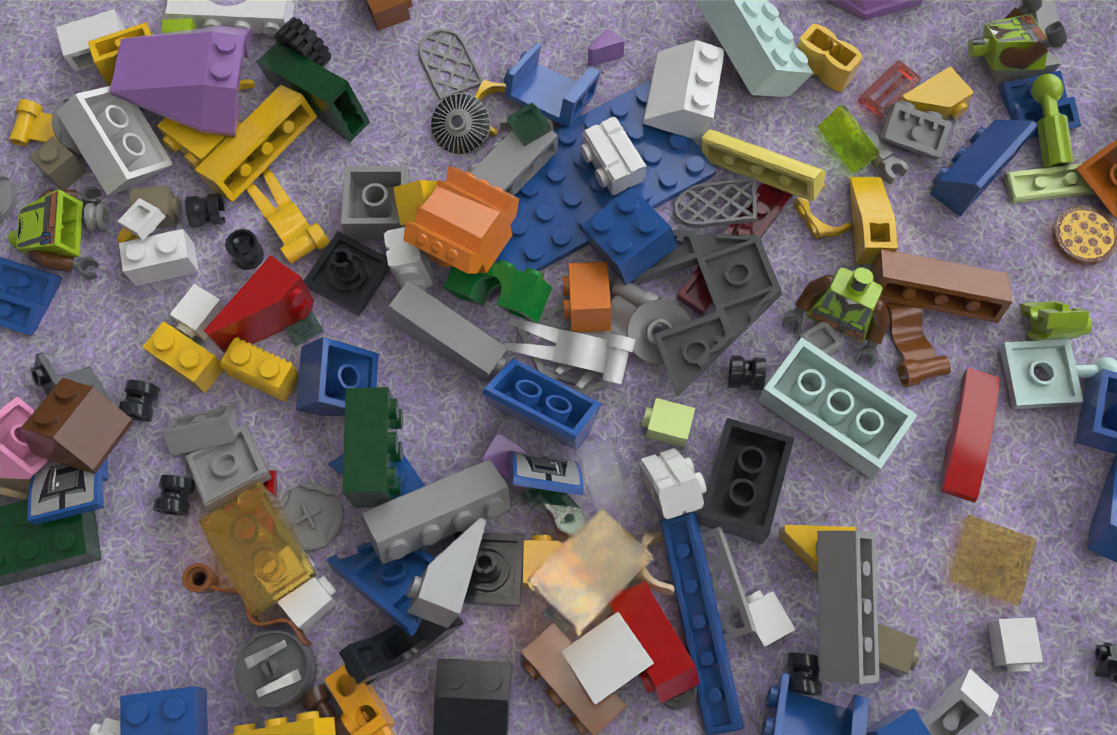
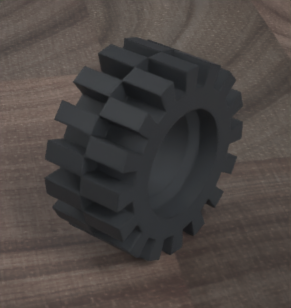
(303, 41)

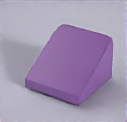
(605, 48)
(498, 453)

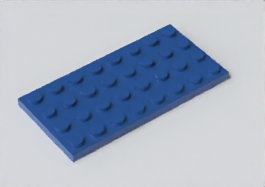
(568, 193)

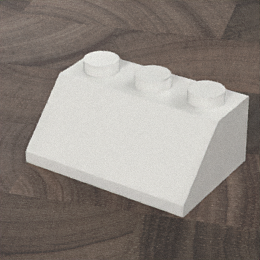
(684, 89)
(113, 139)

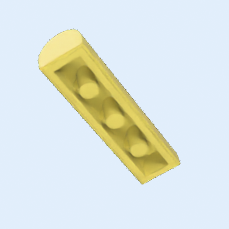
(763, 164)

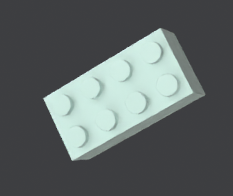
(758, 45)
(837, 408)

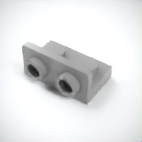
(915, 130)

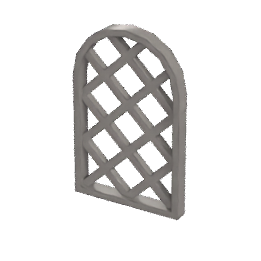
(464, 48)
(705, 187)

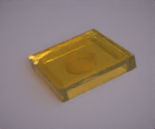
(992, 560)

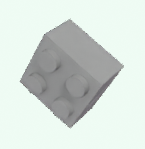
(370, 200)

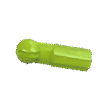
(1053, 127)

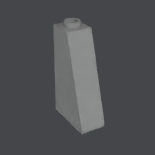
(445, 331)

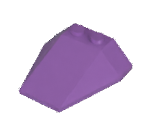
(185, 75)

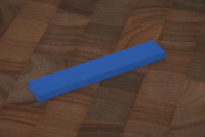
(702, 624)

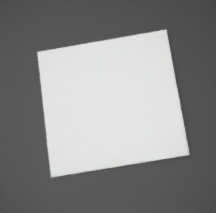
(607, 657)

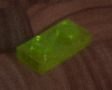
(848, 139)

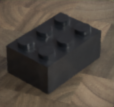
(745, 480)

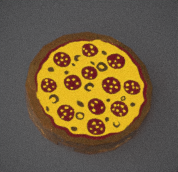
(1084, 235)

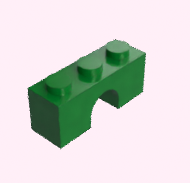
(521, 294)

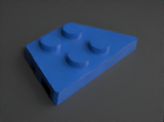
(386, 583)

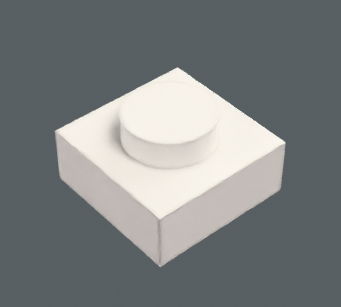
(141, 219)

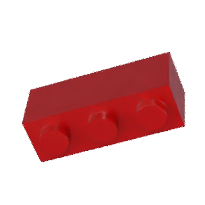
(672, 667)

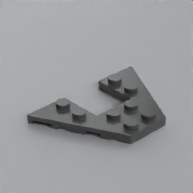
(739, 286)

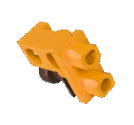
(361, 706)

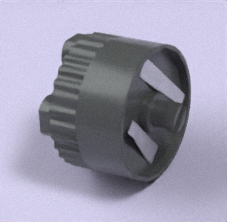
(275, 670)

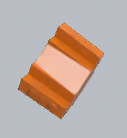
(463, 222)

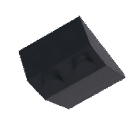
(472, 697)

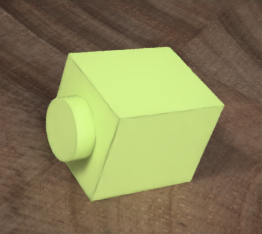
(668, 422)

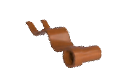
(918, 354)
(192, 581)

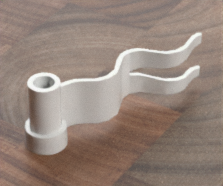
(577, 349)

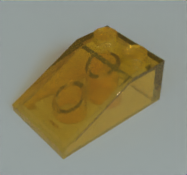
(257, 547)
(589, 571)

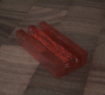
(874, 105)

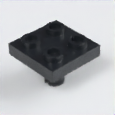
(347, 273)
(496, 571)

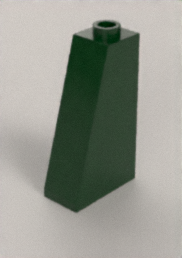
(323, 90)

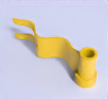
(31, 124)
(288, 221)

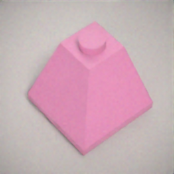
(15, 454)

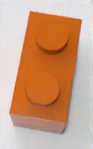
(589, 297)

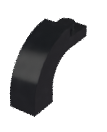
(392, 650)

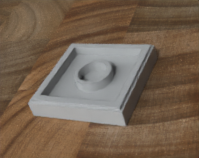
(227, 469)

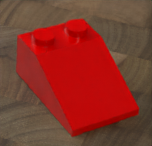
(262, 306)

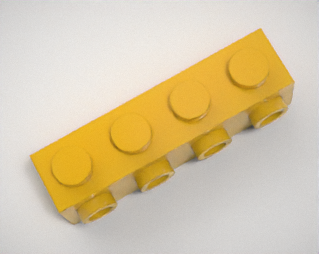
(256, 143)

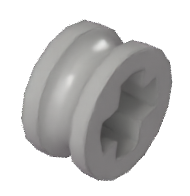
(97, 216)

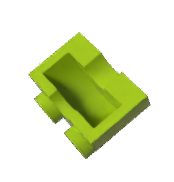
(1055, 320)

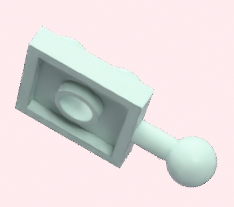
(1058, 361)

